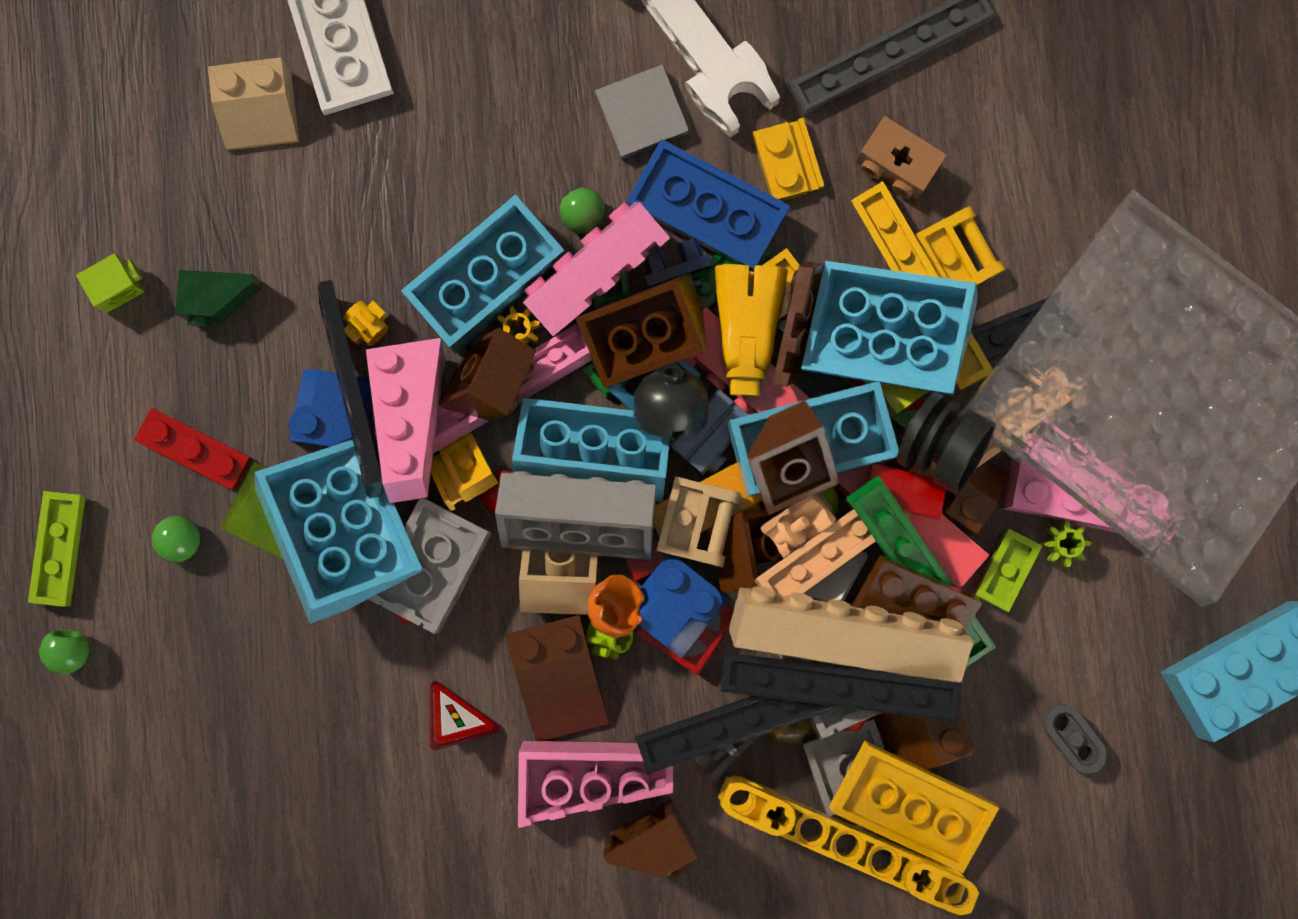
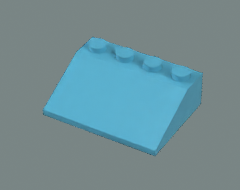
(890, 327)
(332, 534)

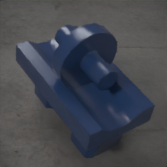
(692, 262)

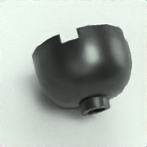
(671, 402)

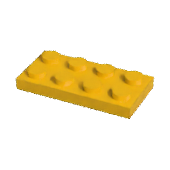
(913, 807)

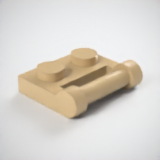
(686, 517)

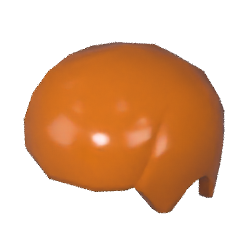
(615, 606)

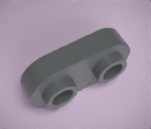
(1073, 737)

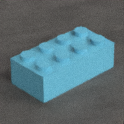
(484, 274)
(853, 423)
(588, 444)
(1239, 674)

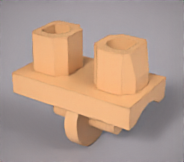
(799, 523)

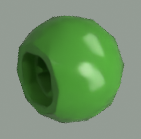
(582, 210)
(175, 539)
(64, 651)

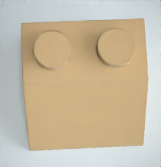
(254, 103)
(556, 582)

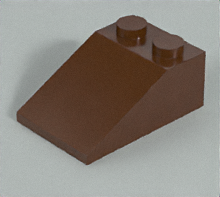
(557, 678)

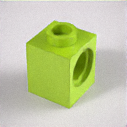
(111, 282)

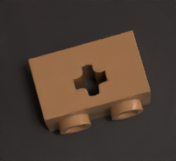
(919, 157)

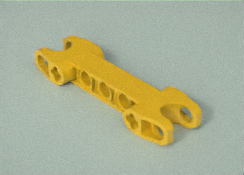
(900, 870)

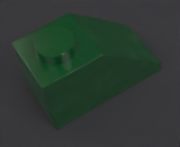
(212, 295)

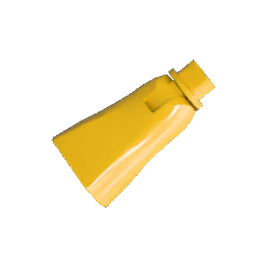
(748, 322)

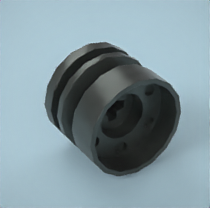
(939, 439)

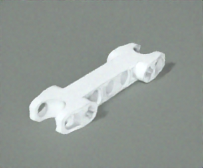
(717, 67)

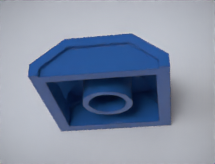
(320, 410)
(678, 605)

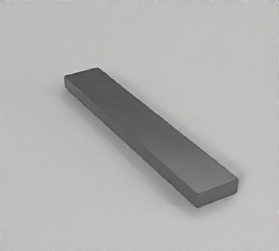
(888, 52)

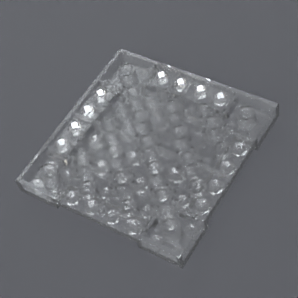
(1157, 397)

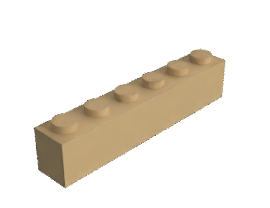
(849, 634)

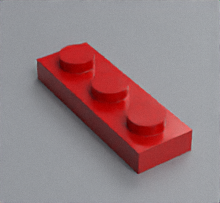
(193, 449)

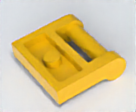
(948, 253)

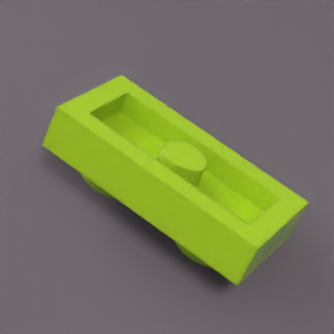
(1007, 570)

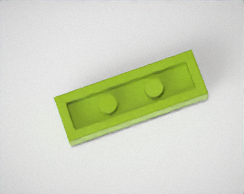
(56, 549)

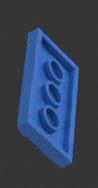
(709, 205)

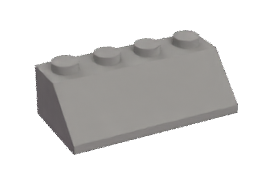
(576, 515)

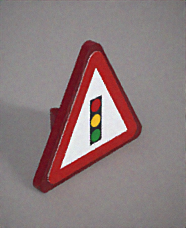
(454, 720)

